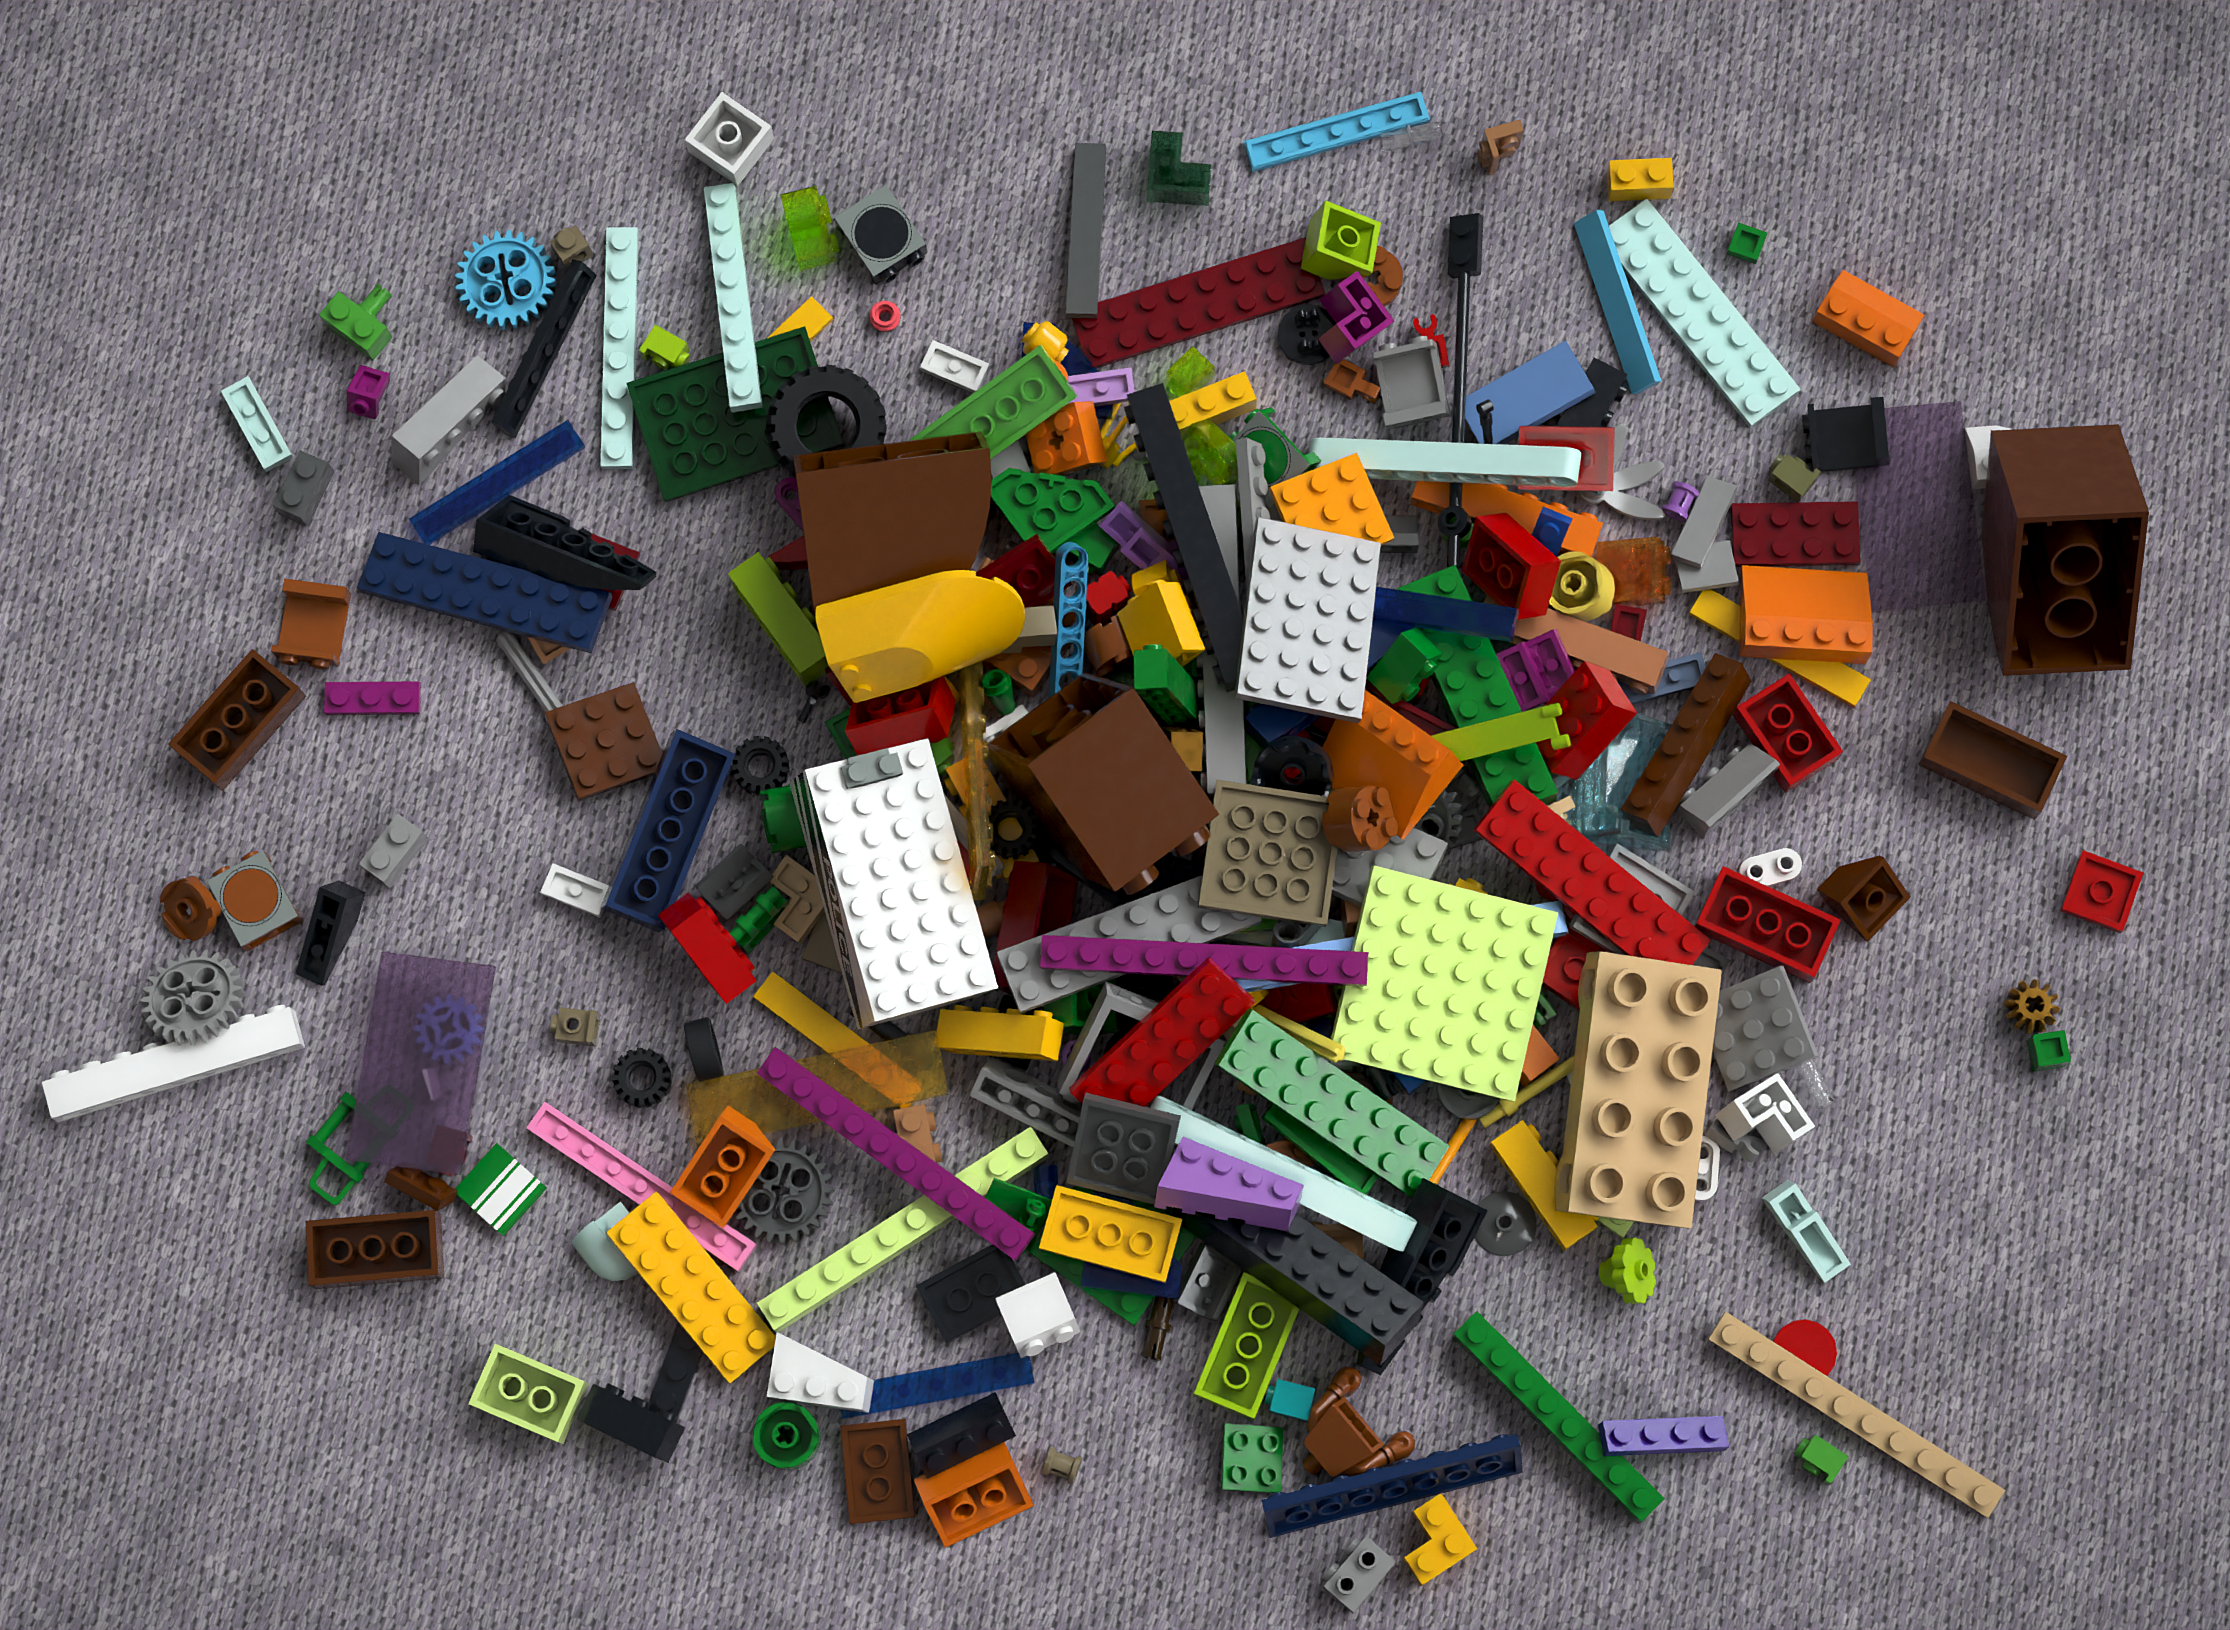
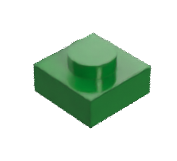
(1747, 243)

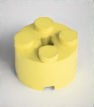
(1593, 594)

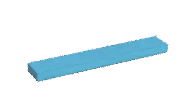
(1336, 131)
(1617, 302)

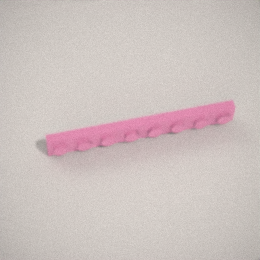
(636, 1182)

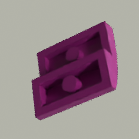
(1536, 669)

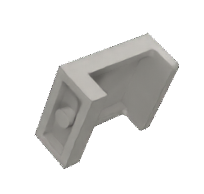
(1411, 382)

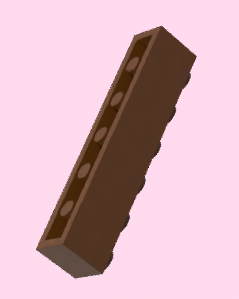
(1686, 745)

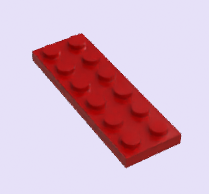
(1167, 1038)

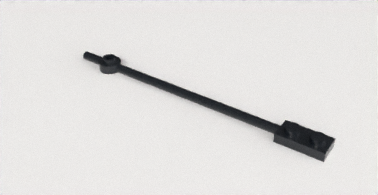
(1463, 262)

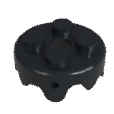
(1297, 753)

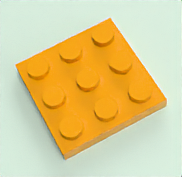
(1334, 500)

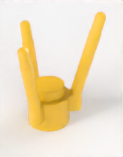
(1110, 446)

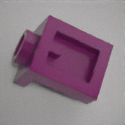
(366, 391)

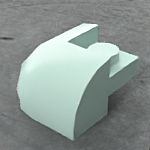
(600, 1251)

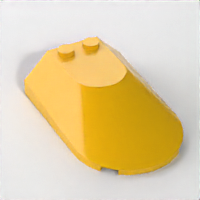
(917, 631)

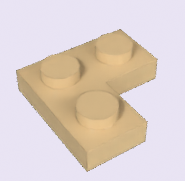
(806, 902)

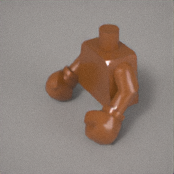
(1342, 1439)

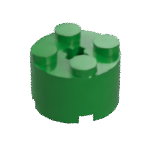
(781, 820)
(768, 1433)

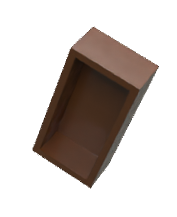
(1992, 760)

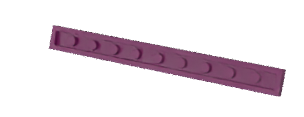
(1183, 958)
(896, 1153)

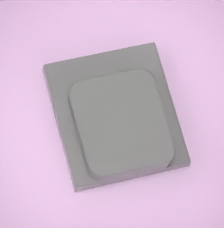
(1716, 571)

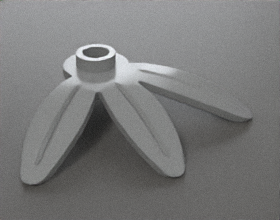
(1625, 480)

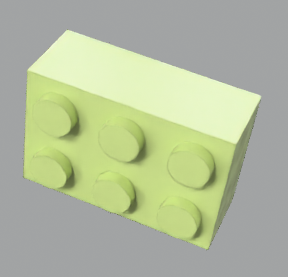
(528, 1393)

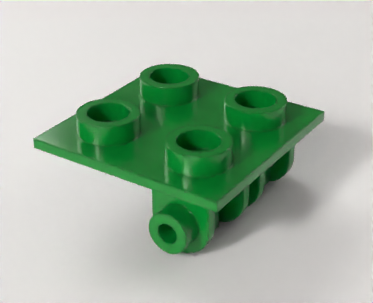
(1021, 1204)
(1252, 1458)

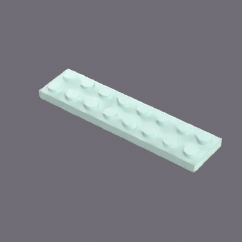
(1700, 314)

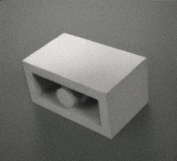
(393, 851)

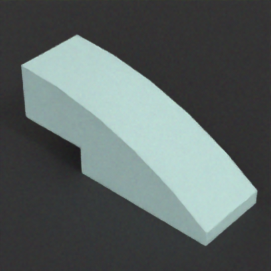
(1806, 1230)

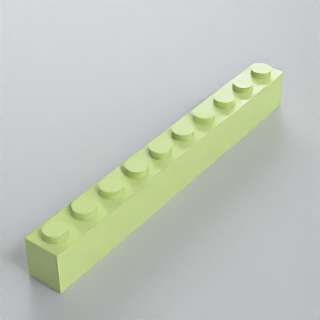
(895, 1235)

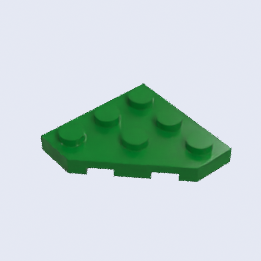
(1049, 505)

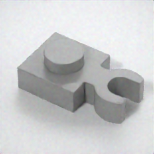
(1746, 1145)

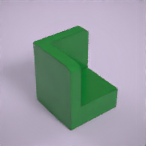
(2048, 1051)

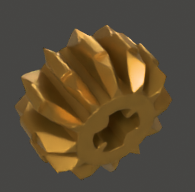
(2036, 1018)

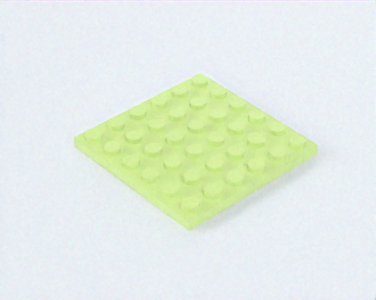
(1446, 983)

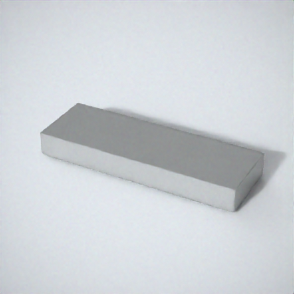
(1704, 522)

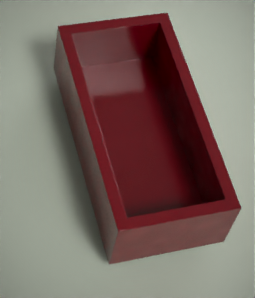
(1036, 903)

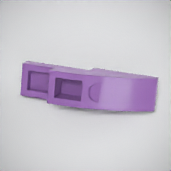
(1139, 539)

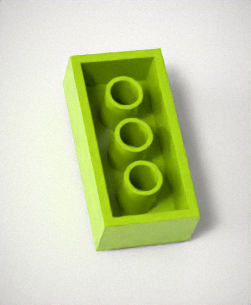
(779, 615)
(1247, 1349)

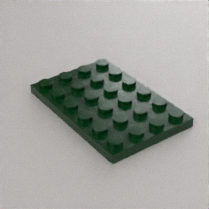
(697, 437)

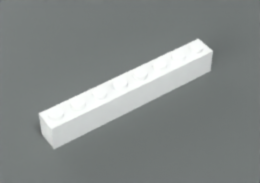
(171, 1065)

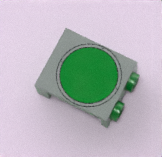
(1282, 457)

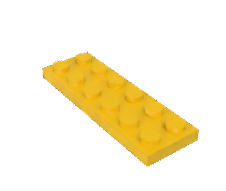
(692, 1287)

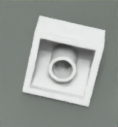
(1038, 1315)

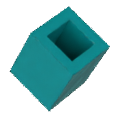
(1290, 1400)

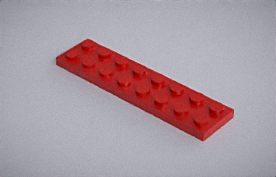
(1587, 879)

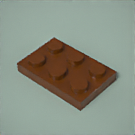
(877, 1471)

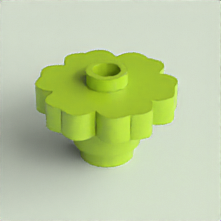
(1630, 1271)

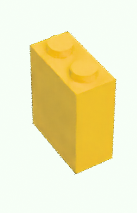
(1162, 619)

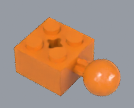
(1067, 439)

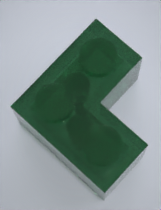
(1171, 178)

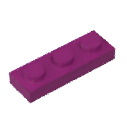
(372, 698)

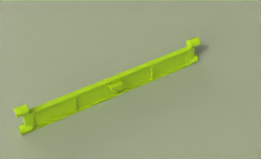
(1505, 733)

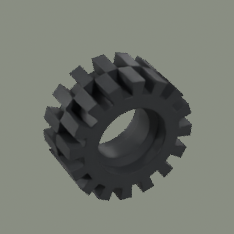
(760, 747)
(1030, 832)
(635, 1059)

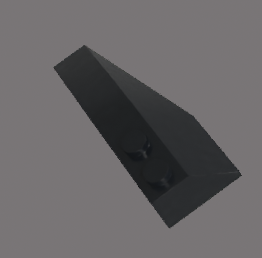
(549, 547)
(1435, 1248)

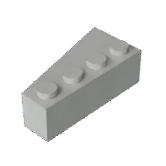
(446, 419)

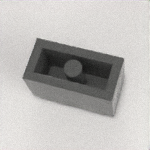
(303, 488)

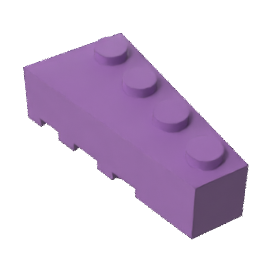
(1227, 1187)

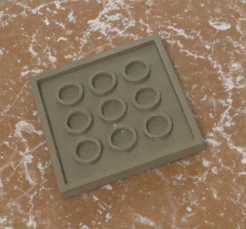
(1268, 855)

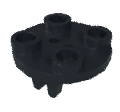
(1304, 320)

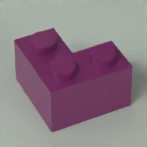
(1357, 317)

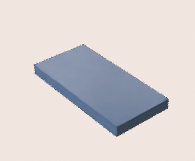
(1530, 394)

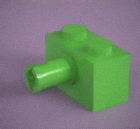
(358, 322)

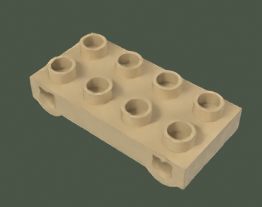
(1638, 1090)

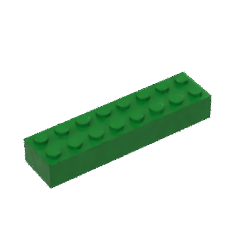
(1477, 691)

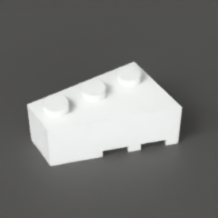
(815, 1380)

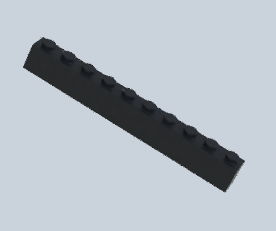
(1190, 528)

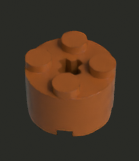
(1107, 647)
(1359, 818)

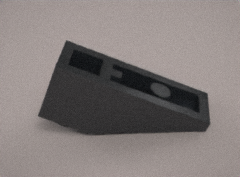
(329, 930)

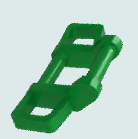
(317, 1142)

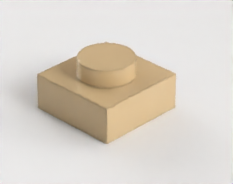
(1562, 805)

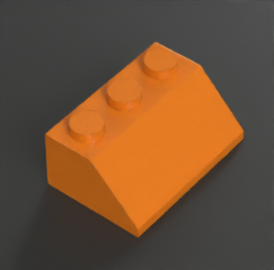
(1868, 318)
(724, 1167)
(974, 1494)

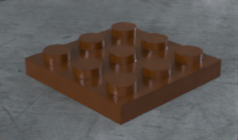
(605, 741)

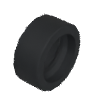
(703, 1049)

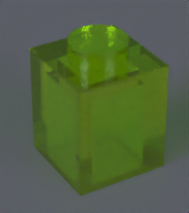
(1189, 373)

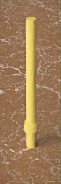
(1509, 1107)

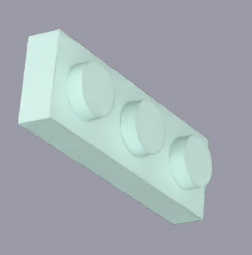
(257, 424)

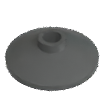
(1506, 1240)

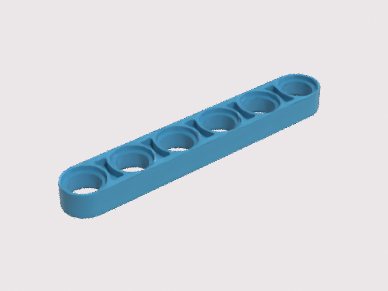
(1063, 605)

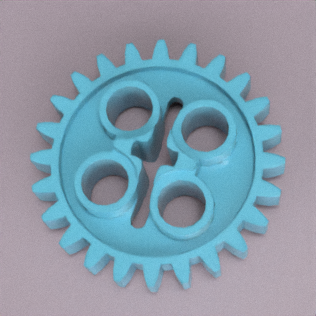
(478, 286)

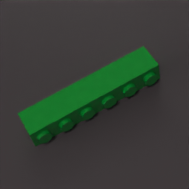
(1166, 686)

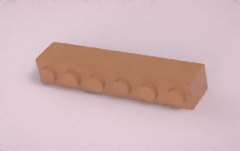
(1627, 659)

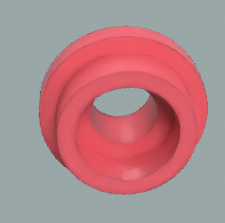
(878, 309)

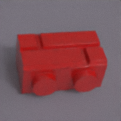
(1106, 598)

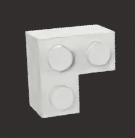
(1771, 1111)

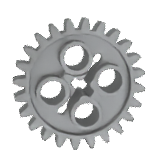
(192, 997)

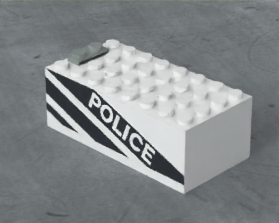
(892, 883)

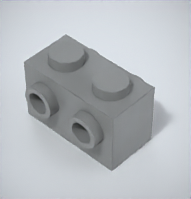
(1362, 1577)

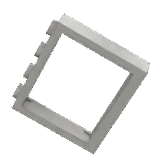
(1136, 1007)

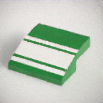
(500, 1189)

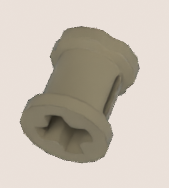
(1062, 1465)

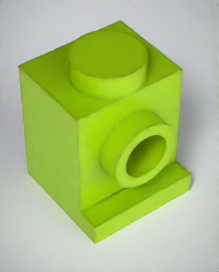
(664, 349)

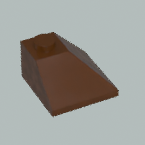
(1864, 894)

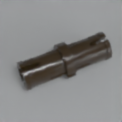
(1157, 1328)

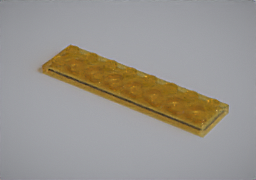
(976, 779)
(867, 1075)

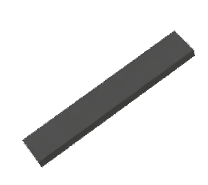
(1086, 230)

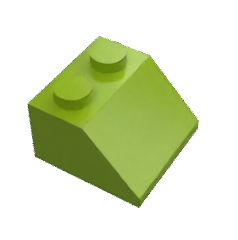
(1340, 243)

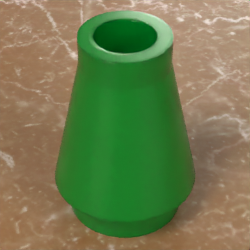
(999, 691)

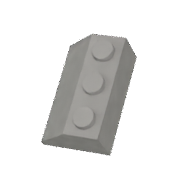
(1727, 788)

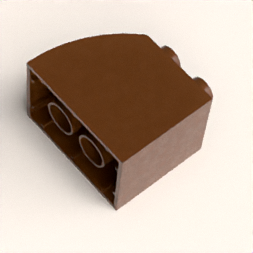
(892, 512)
(2063, 549)
(1104, 782)

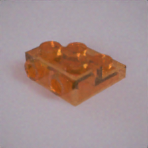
(1637, 569)

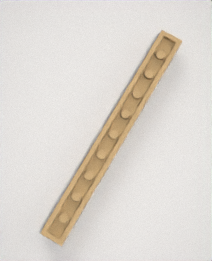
(1856, 1414)

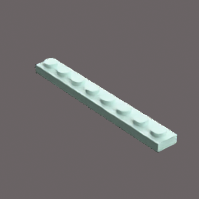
(733, 297)
(619, 347)

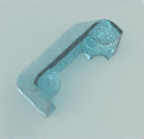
(1608, 783)

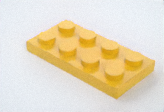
(1110, 1234)

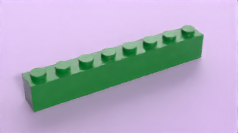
(1556, 1416)

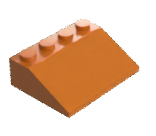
(1805, 615)
(1392, 755)

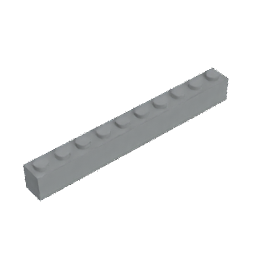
(1223, 713)

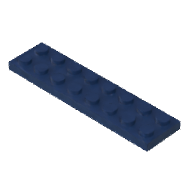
(484, 592)
(1392, 1485)

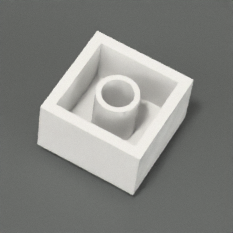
(729, 139)

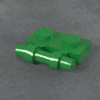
(759, 920)

